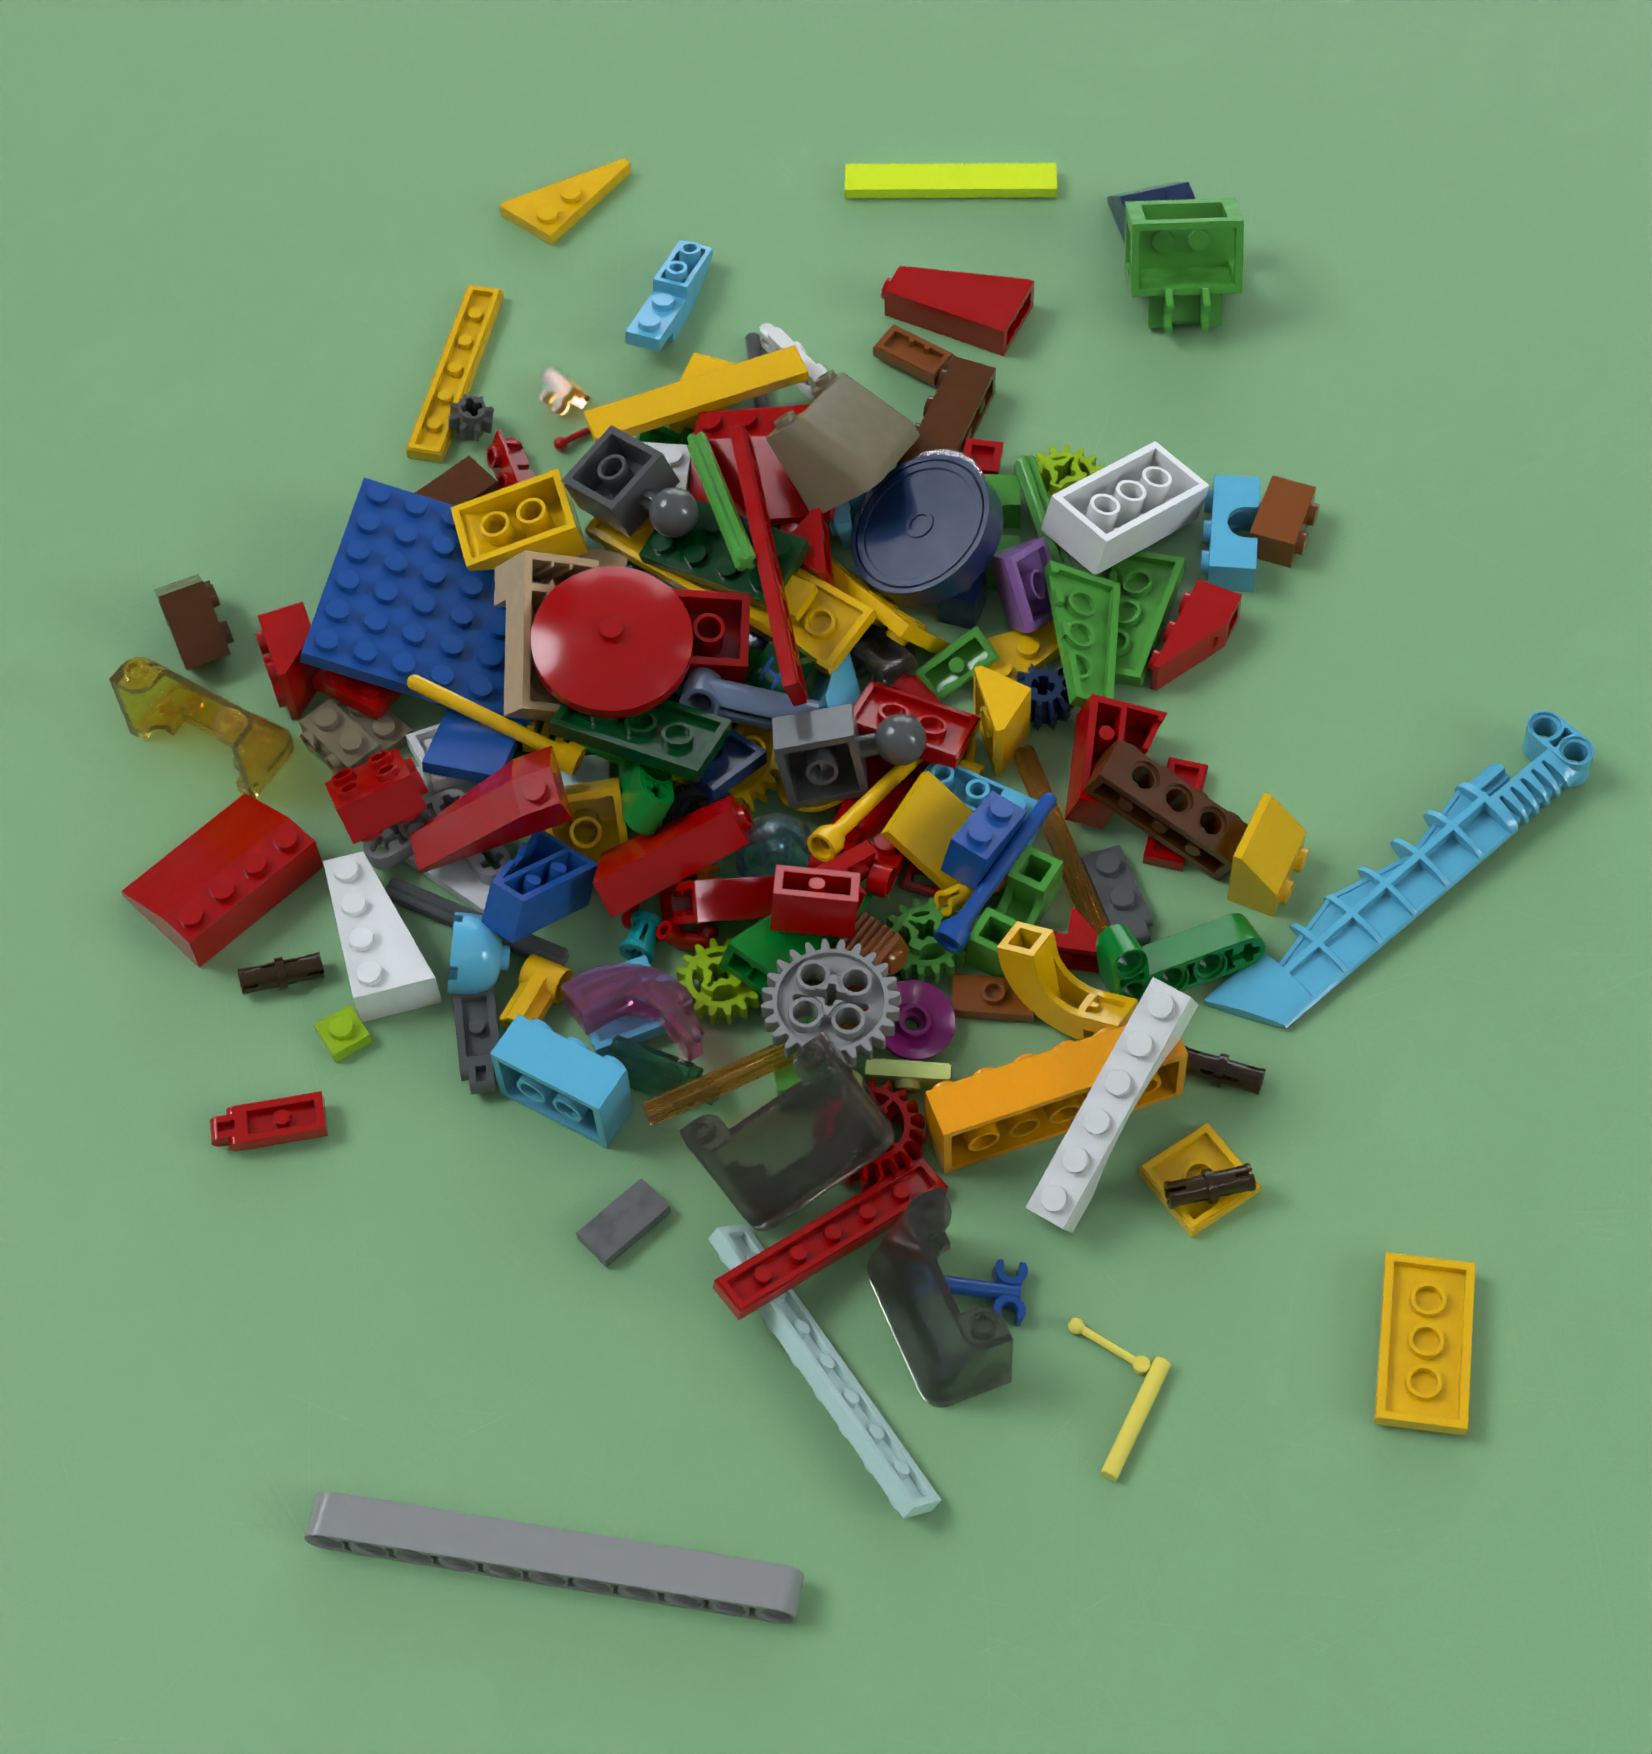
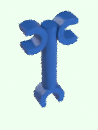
(1004, 1289)

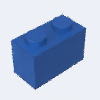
(982, 839)

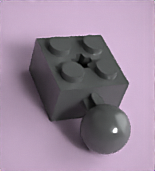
(627, 483)
(826, 756)

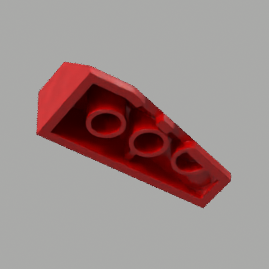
(505, 807)

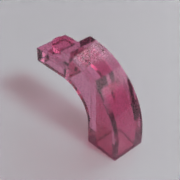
(637, 991)

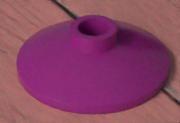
(933, 1017)

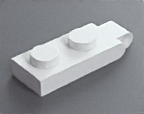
(775, 339)

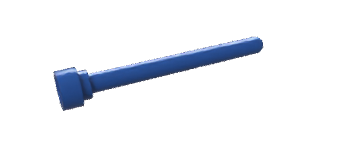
(955, 932)

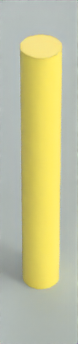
(1135, 1419)

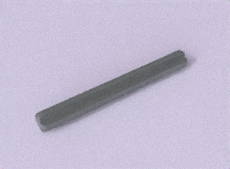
(443, 911)

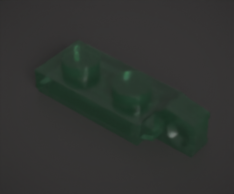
(652, 1069)

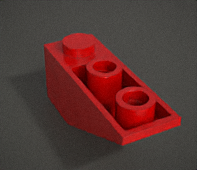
(1200, 631)

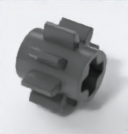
(471, 417)

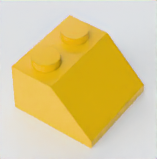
(596, 817)
(1267, 858)

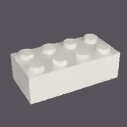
(1124, 507)

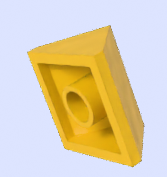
(1003, 713)

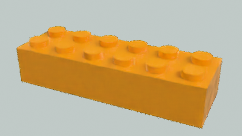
(1029, 1099)

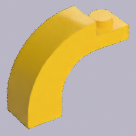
(1051, 991)

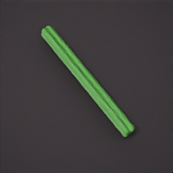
(721, 502)

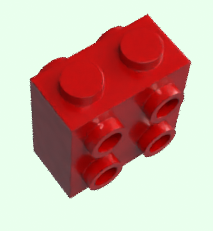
(377, 795)

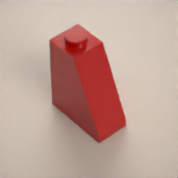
(718, 900)

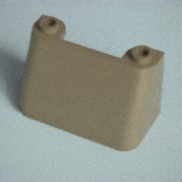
(840, 442)

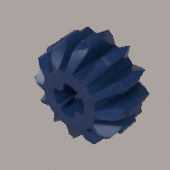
(1048, 695)

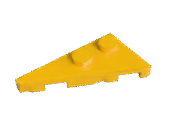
(557, 207)
(1021, 649)

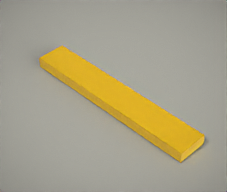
(455, 372)
(699, 394)

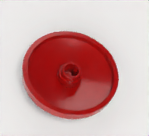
(612, 642)

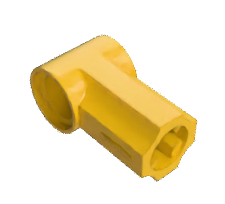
(537, 989)

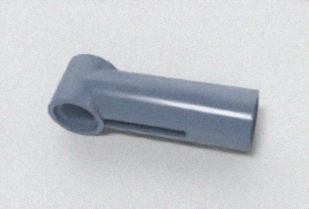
(738, 701)

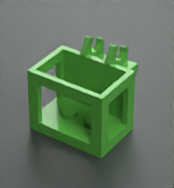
(1184, 258)

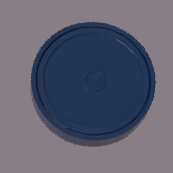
(926, 530)

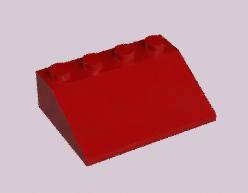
(781, 496)
(225, 877)

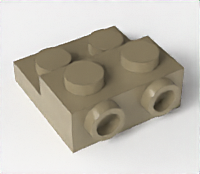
(350, 737)

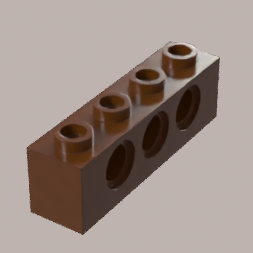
(1148, 808)

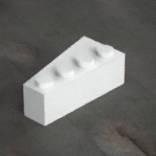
(378, 950)

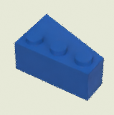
(538, 887)

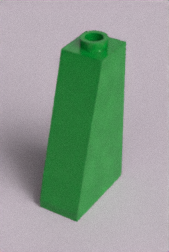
(758, 949)

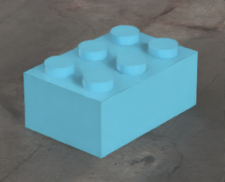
(563, 1080)

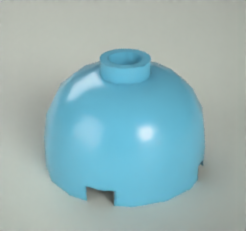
(475, 956)

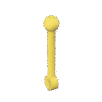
(1140, 1364)

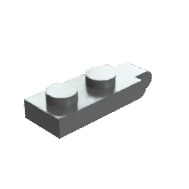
(1118, 891)
(476, 1037)

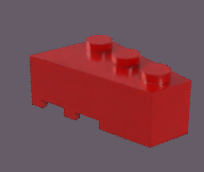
(1096, 729)

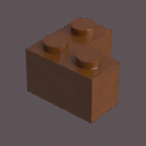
(193, 621)

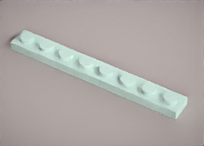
(835, 1385)

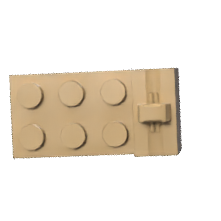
(521, 588)

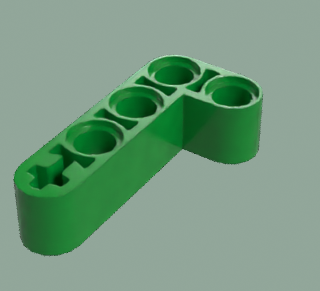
(644, 793)
(1179, 959)

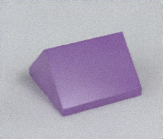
(1023, 584)

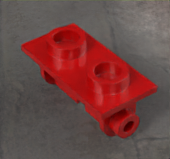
(508, 461)

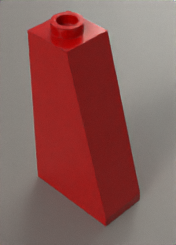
(960, 305)
(676, 851)

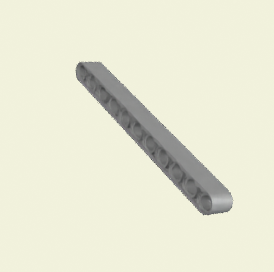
(555, 1557)

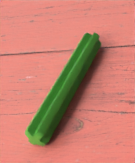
(1038, 501)

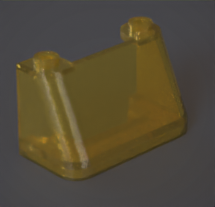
(165, 699)

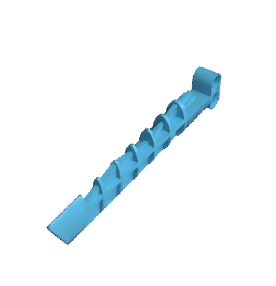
(1384, 902)

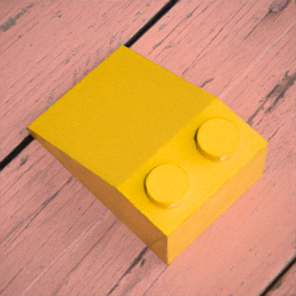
(518, 518)

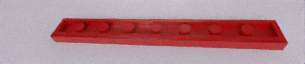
(768, 566)

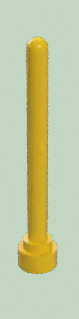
(568, 755)
(829, 839)

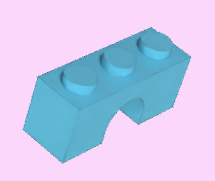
(1232, 508)

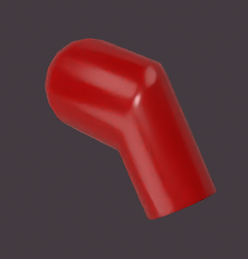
(683, 939)

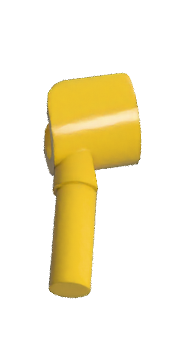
(969, 759)

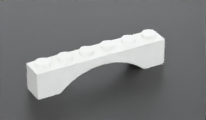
(1089, 1141)

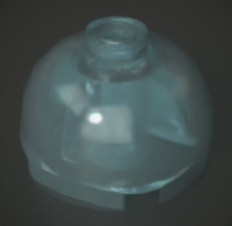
(773, 841)

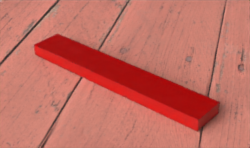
(823, 1240)

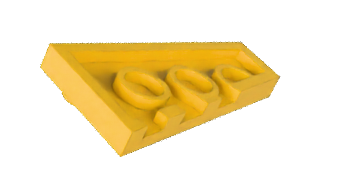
(900, 625)

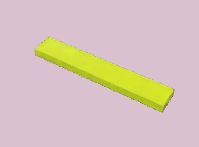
(951, 180)

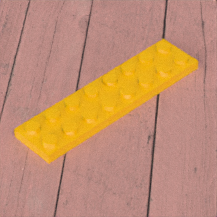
(825, 630)

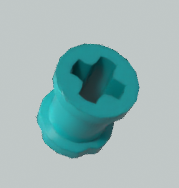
(629, 947)

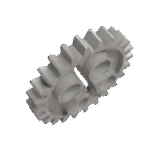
(837, 972)

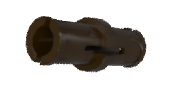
(281, 973)
(1224, 1071)
(1209, 1186)

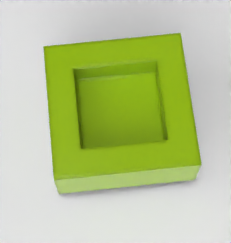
(343, 1033)

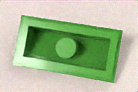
(956, 663)

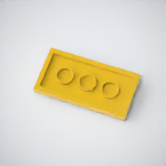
(1425, 1344)

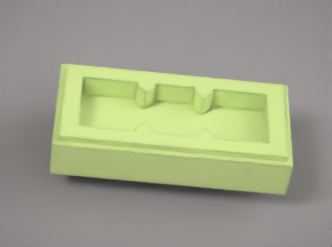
(907, 1074)

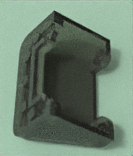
(795, 1142)
(945, 1350)

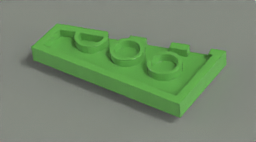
(1146, 598)
(1086, 629)

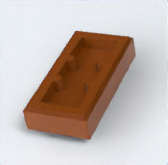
(912, 354)
(987, 999)

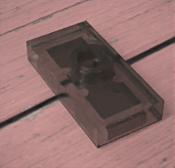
(882, 655)

